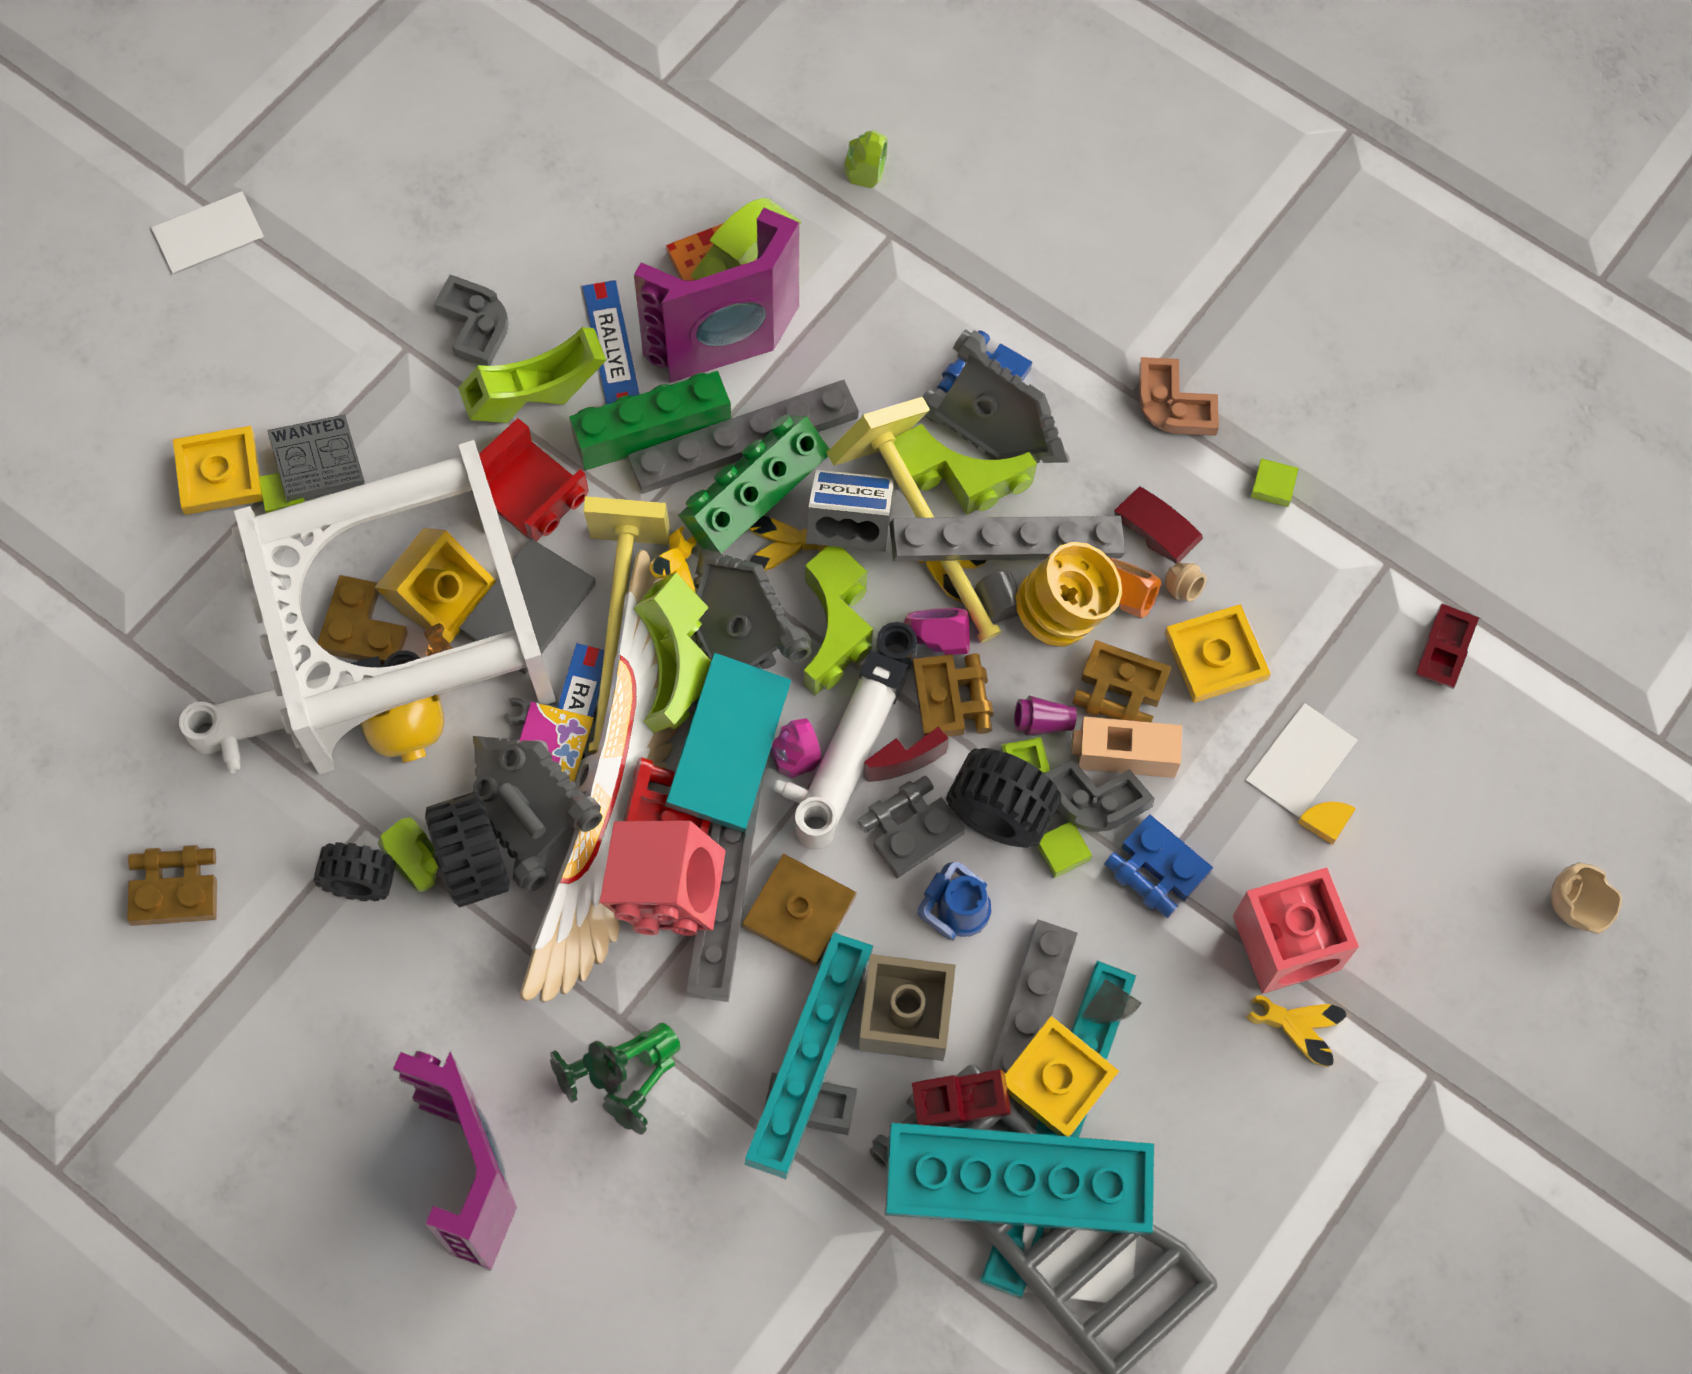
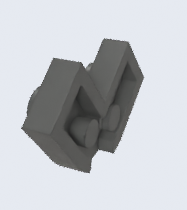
(483, 318)
(1101, 806)

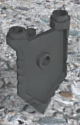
(995, 408)
(743, 613)
(528, 802)

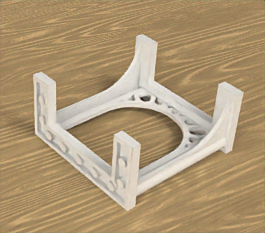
(327, 713)

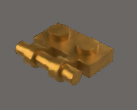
(1124, 674)
(939, 694)
(176, 898)

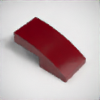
(1159, 523)
(1447, 646)
(896, 761)
(961, 1098)

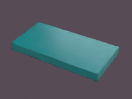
(728, 743)

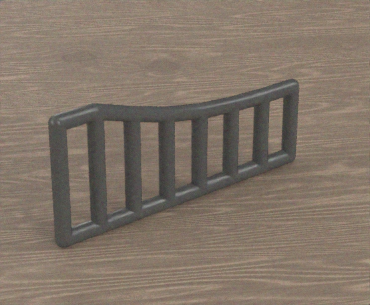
(1056, 1298)

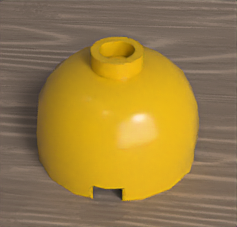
(406, 729)

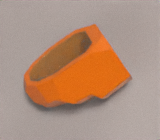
(1138, 588)

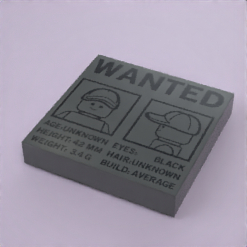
(316, 458)

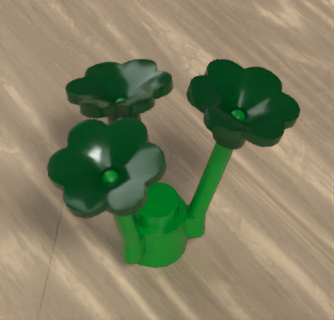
(608, 1071)

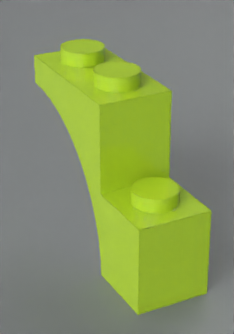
(551, 377)
(973, 481)
(837, 582)
(672, 617)

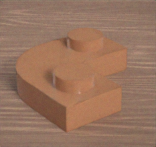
(1168, 407)

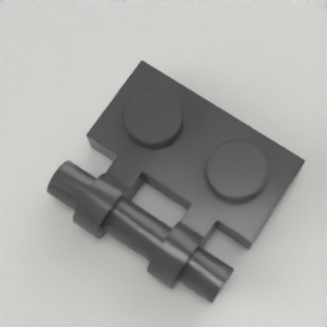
(918, 836)

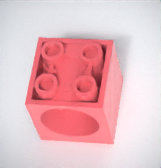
(663, 876)
(1295, 930)

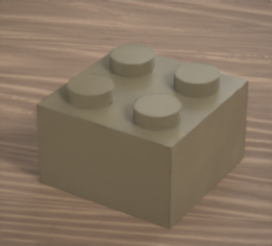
(907, 1007)

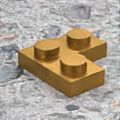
(349, 626)

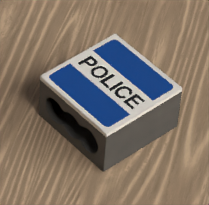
(849, 510)

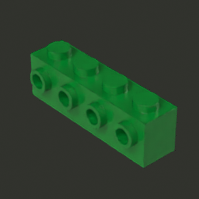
(649, 419)
(754, 483)

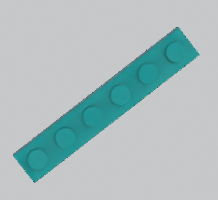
(808, 1056)

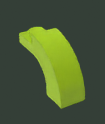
(736, 239)

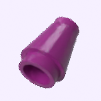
(1043, 716)

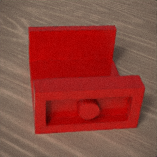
(528, 483)

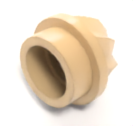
(1185, 581)

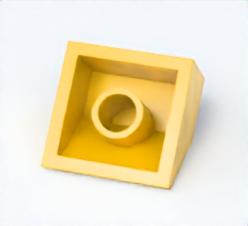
(436, 582)

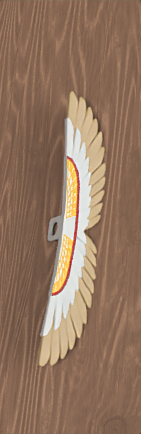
(575, 924)

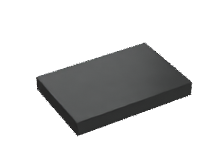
(550, 592)

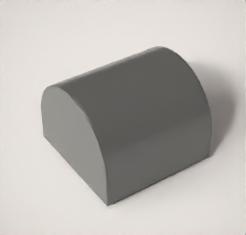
(998, 595)

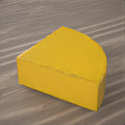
(1327, 819)

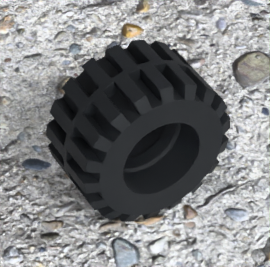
(1004, 798)
(467, 849)

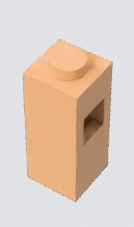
(1127, 745)

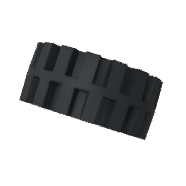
(354, 871)

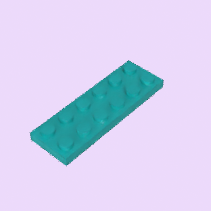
(1020, 1179)

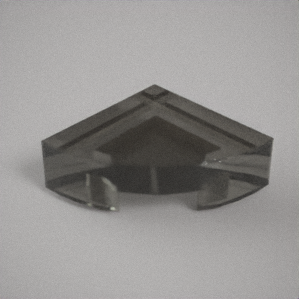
(1110, 1005)

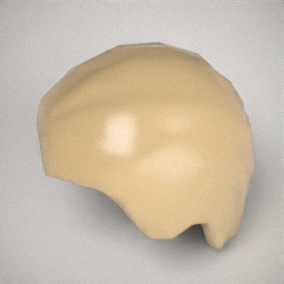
(1585, 898)

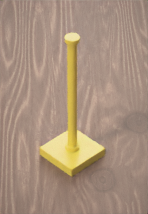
(877, 433)
(626, 523)

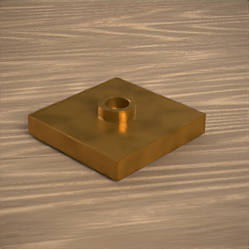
(799, 909)

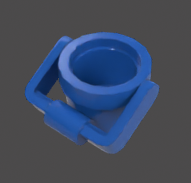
(961, 905)

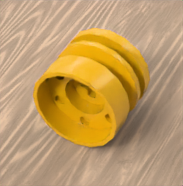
(1068, 594)

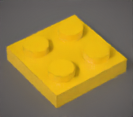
(217, 470)
(1217, 653)
(1058, 1077)

